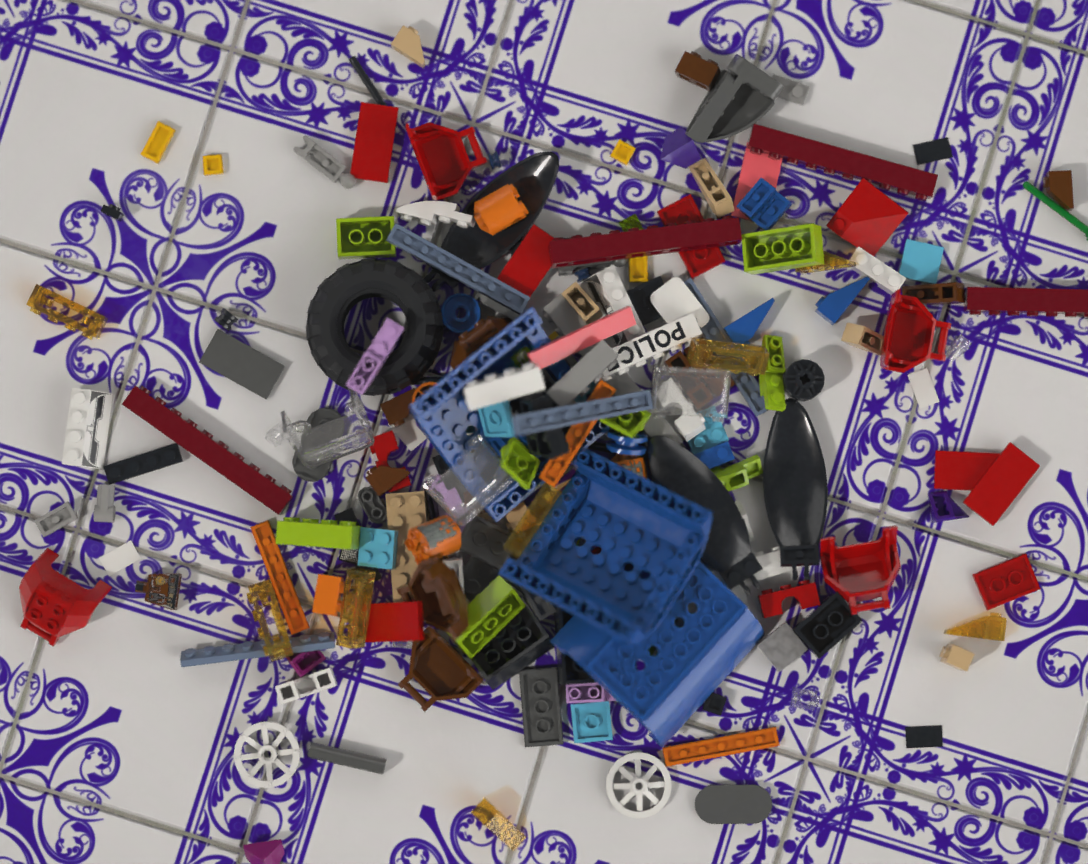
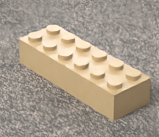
(403, 513)

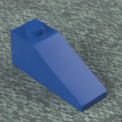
(837, 302)
(745, 327)

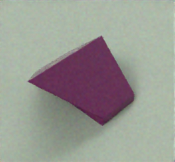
(305, 661)
(264, 852)

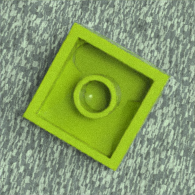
(629, 423)
(519, 462)

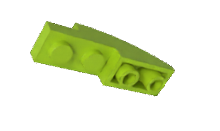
(772, 382)
(738, 474)

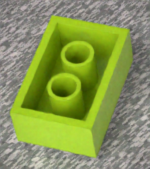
(364, 237)

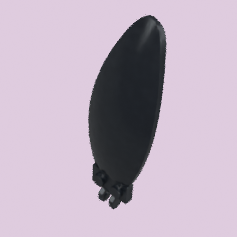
(534, 182)
(795, 487)
(728, 541)

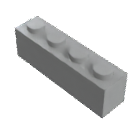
(586, 371)

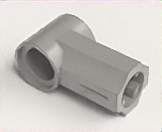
(105, 508)

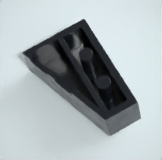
(544, 443)

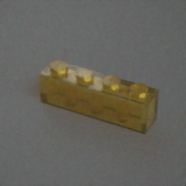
(531, 520)

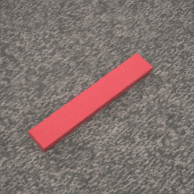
(582, 338)

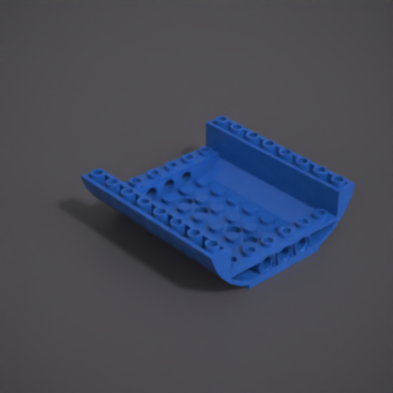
(446, 417)
(632, 525)
(688, 659)

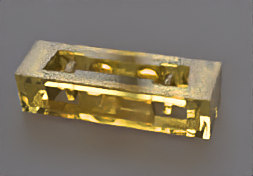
(38, 298)
(701, 357)
(355, 608)
(279, 649)

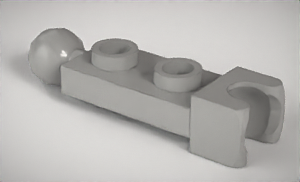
(325, 163)

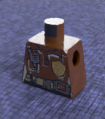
(161, 589)

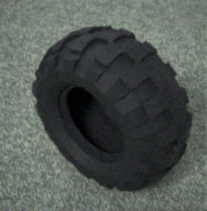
(367, 280)

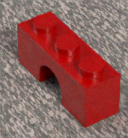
(383, 446)
(771, 602)

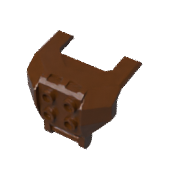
(477, 338)
(441, 596)
(439, 671)

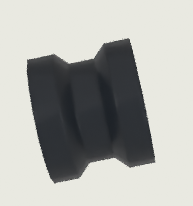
(226, 319)

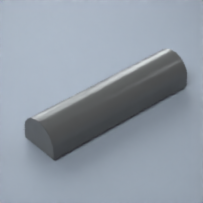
(347, 758)

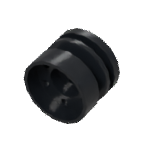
(793, 386)

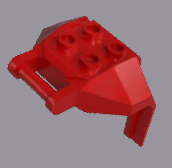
(444, 157)
(910, 334)
(862, 569)
(55, 603)

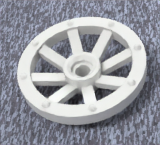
(295, 751)
(659, 804)

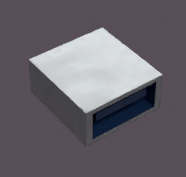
(782, 647)

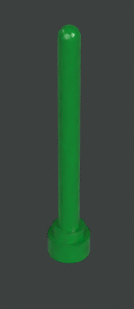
(1057, 208)

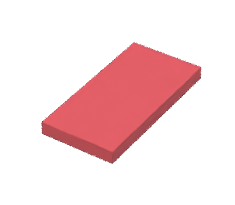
(752, 170)

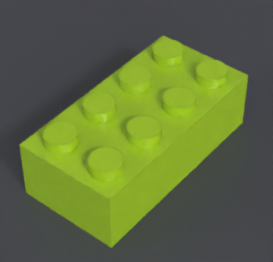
(782, 249)
(315, 534)
(489, 615)

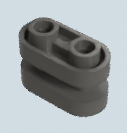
(372, 505)

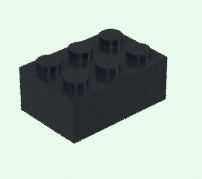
(826, 625)

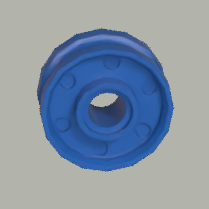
(456, 302)
(626, 445)

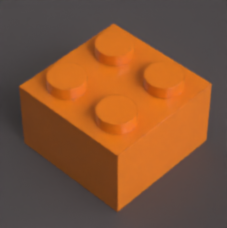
(328, 595)

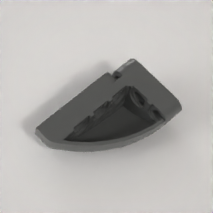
(734, 102)

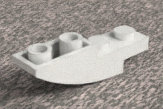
(429, 211)

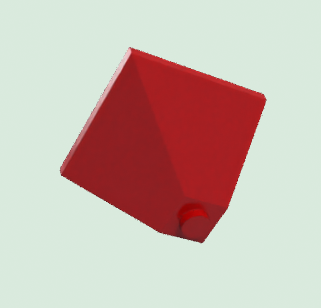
(867, 218)

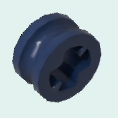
(494, 160)
(583, 274)

